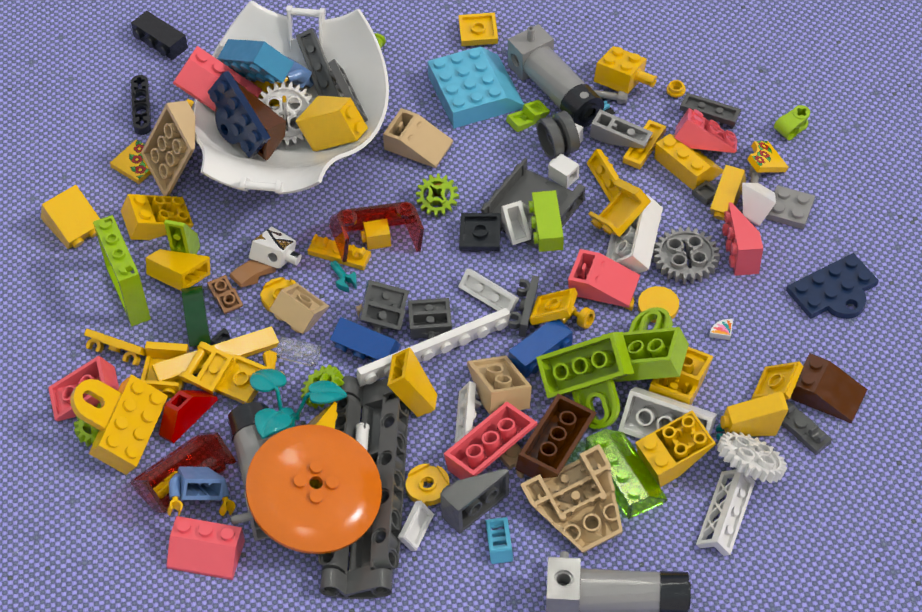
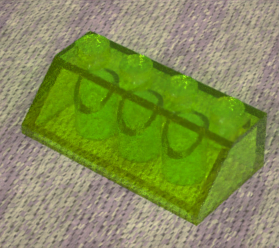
(633, 483)

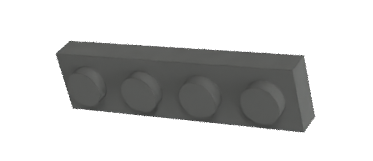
(317, 63)
(344, 86)

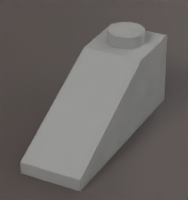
(618, 131)

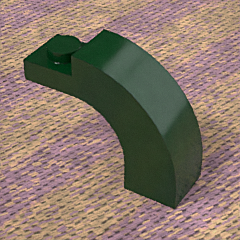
(195, 315)

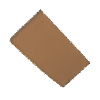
(249, 273)
(224, 294)

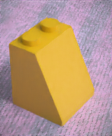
(331, 122)
(70, 217)

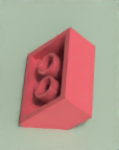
(205, 547)

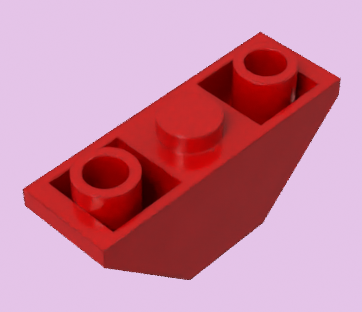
(183, 412)

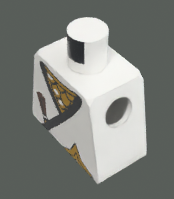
(274, 249)

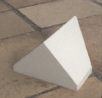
(757, 202)
(517, 222)

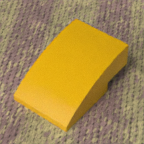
(690, 380)

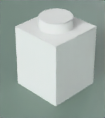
(563, 171)

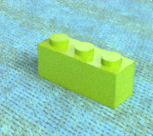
(546, 221)

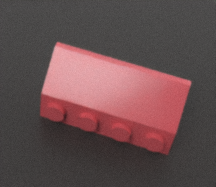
(202, 72)
(488, 441)

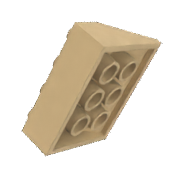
(170, 144)

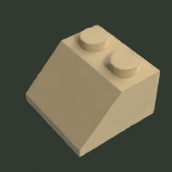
(298, 308)

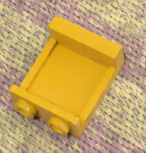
(621, 210)
(159, 352)

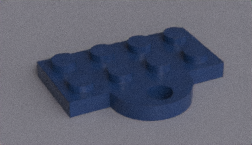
(236, 117)
(834, 288)

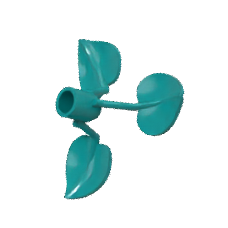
(271, 421)

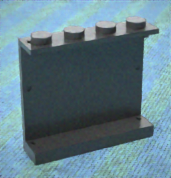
(520, 187)

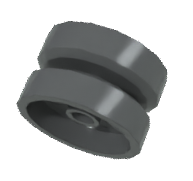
(558, 135)

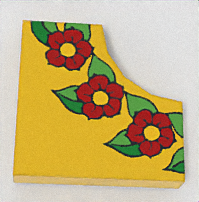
(766, 158)
(131, 163)

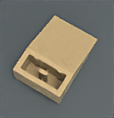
(416, 139)

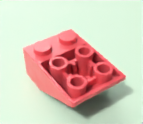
(703, 134)
(742, 242)
(602, 279)

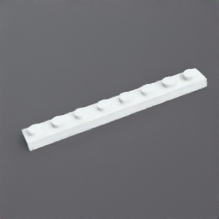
(439, 344)

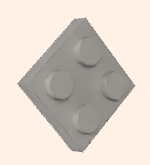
(791, 207)

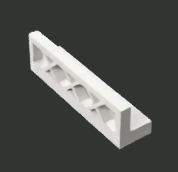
(731, 509)

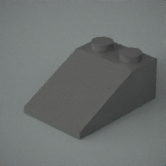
(473, 497)

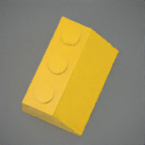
(685, 163)

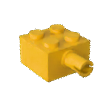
(622, 70)

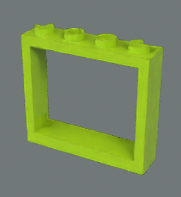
(119, 267)

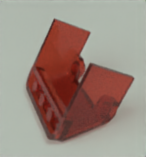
(395, 213)
(200, 451)

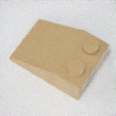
(499, 382)

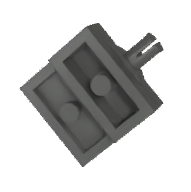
(383, 306)
(429, 317)

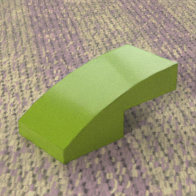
(528, 115)

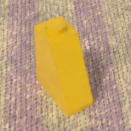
(727, 191)
(177, 268)
(411, 383)
(757, 416)

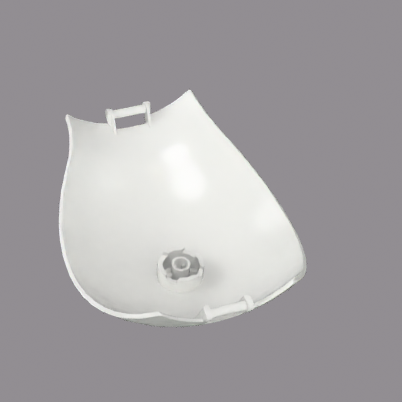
(296, 165)

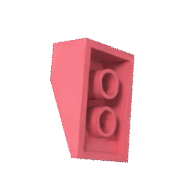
(61, 390)

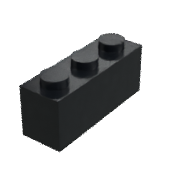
(159, 35)

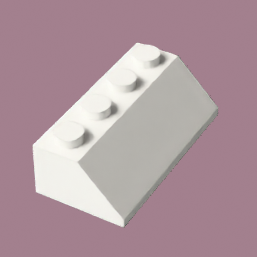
(637, 243)
(650, 411)

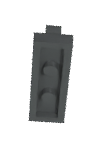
(711, 109)
(526, 305)
(805, 429)

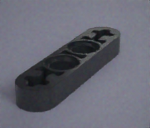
(141, 104)

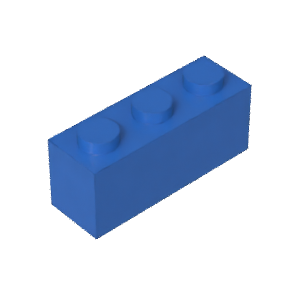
(546, 339)
(362, 341)

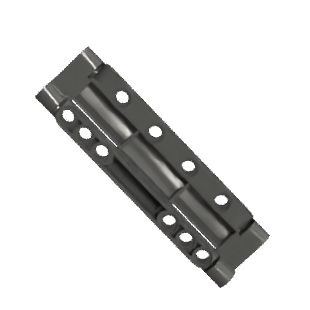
(379, 548)

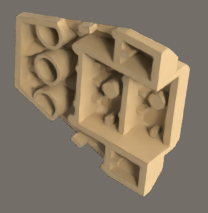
(579, 500)

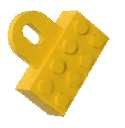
(122, 421)

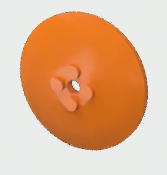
(310, 517)

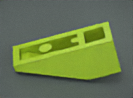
(181, 237)

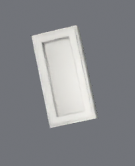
(416, 526)

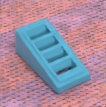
(499, 553)

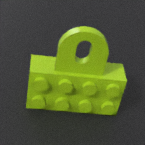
(655, 351)
(588, 373)

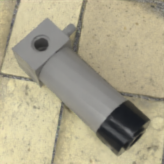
(533, 57)
(246, 444)
(609, 590)

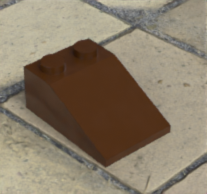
(828, 389)

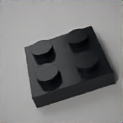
(480, 232)

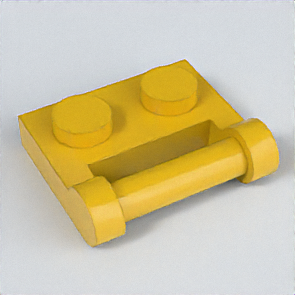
(211, 372)

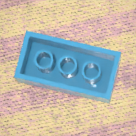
(255, 60)

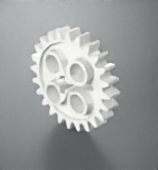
(289, 92)
(751, 457)

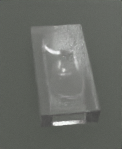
(298, 351)

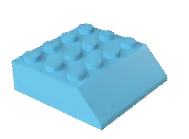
(473, 86)

